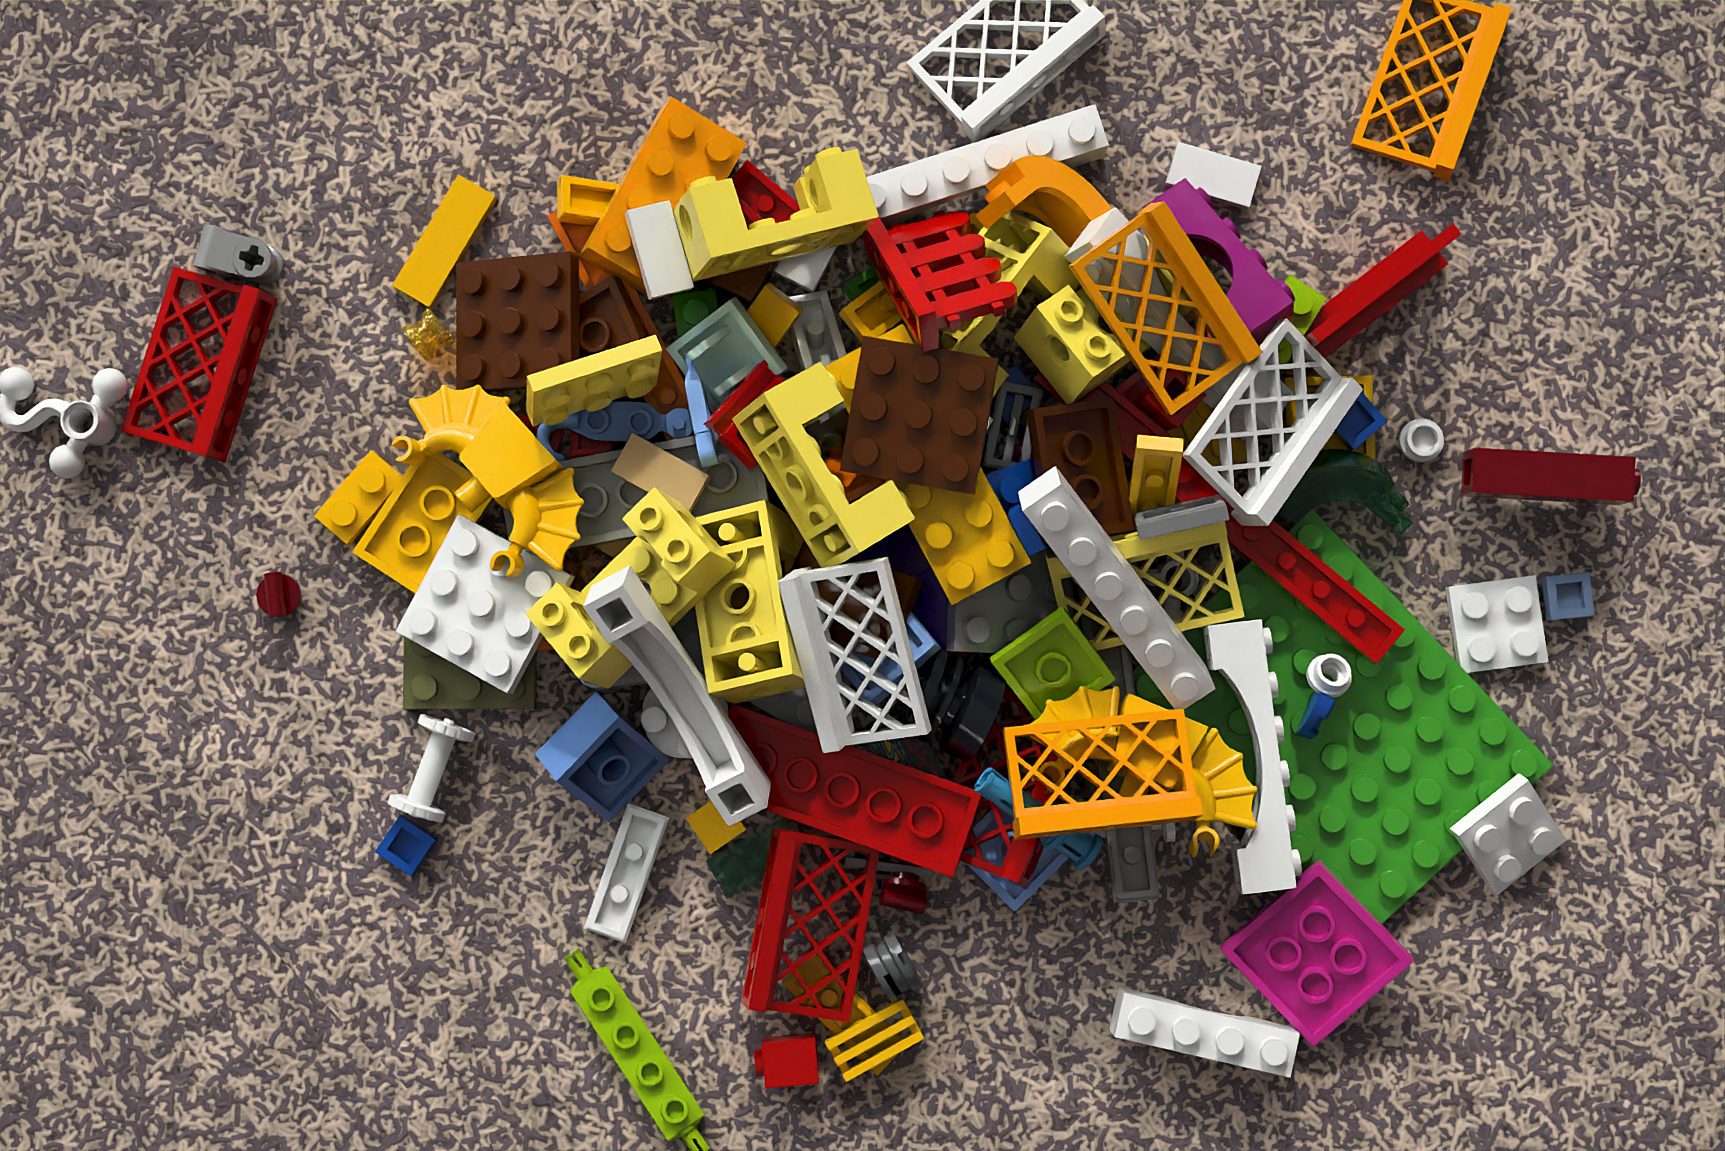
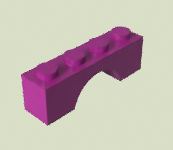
(1253, 290)

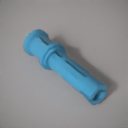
(1078, 847)

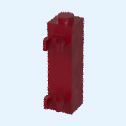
(1549, 476)

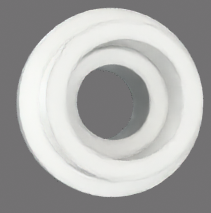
(1335, 667)

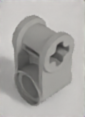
(234, 255)

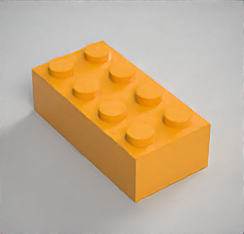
(671, 156)

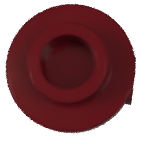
(278, 594)
(904, 893)

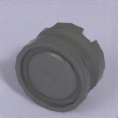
(893, 967)

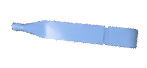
(699, 414)

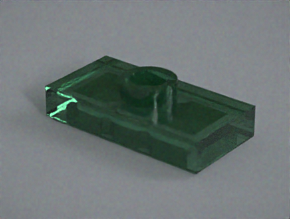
(744, 861)

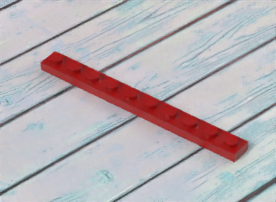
(1267, 546)

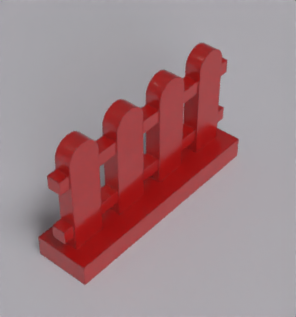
(930, 264)

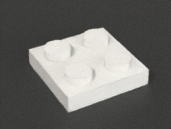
(1497, 624)
(1508, 834)

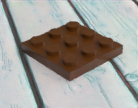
(515, 318)
(919, 415)

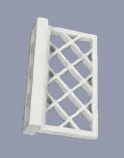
(1023, 80)
(1292, 452)
(818, 654)

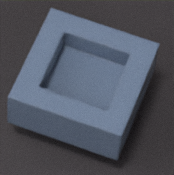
(1567, 596)

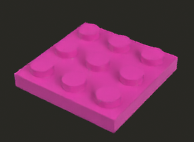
(1316, 953)

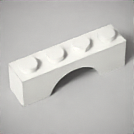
(1204, 1033)

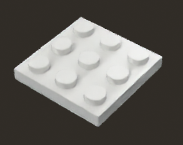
(479, 613)

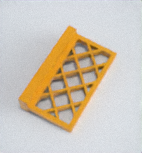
(1462, 101)
(1196, 284)
(1108, 813)

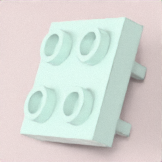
(725, 351)

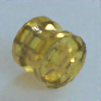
(428, 335)

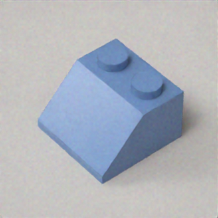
(601, 757)

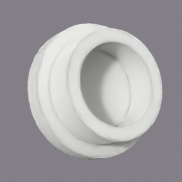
(1421, 440)

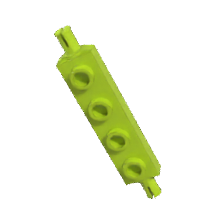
(636, 1052)

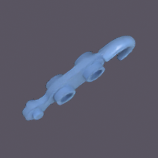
(618, 423)

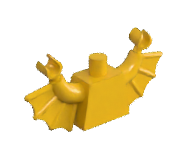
(505, 465)
(1216, 767)

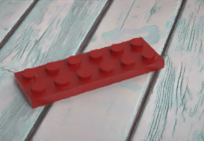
(860, 794)

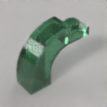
(1346, 476)

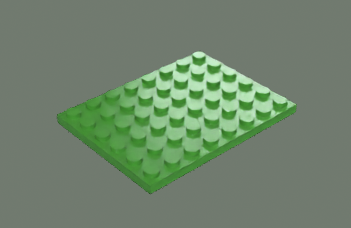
(1397, 755)

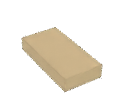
(653, 467)

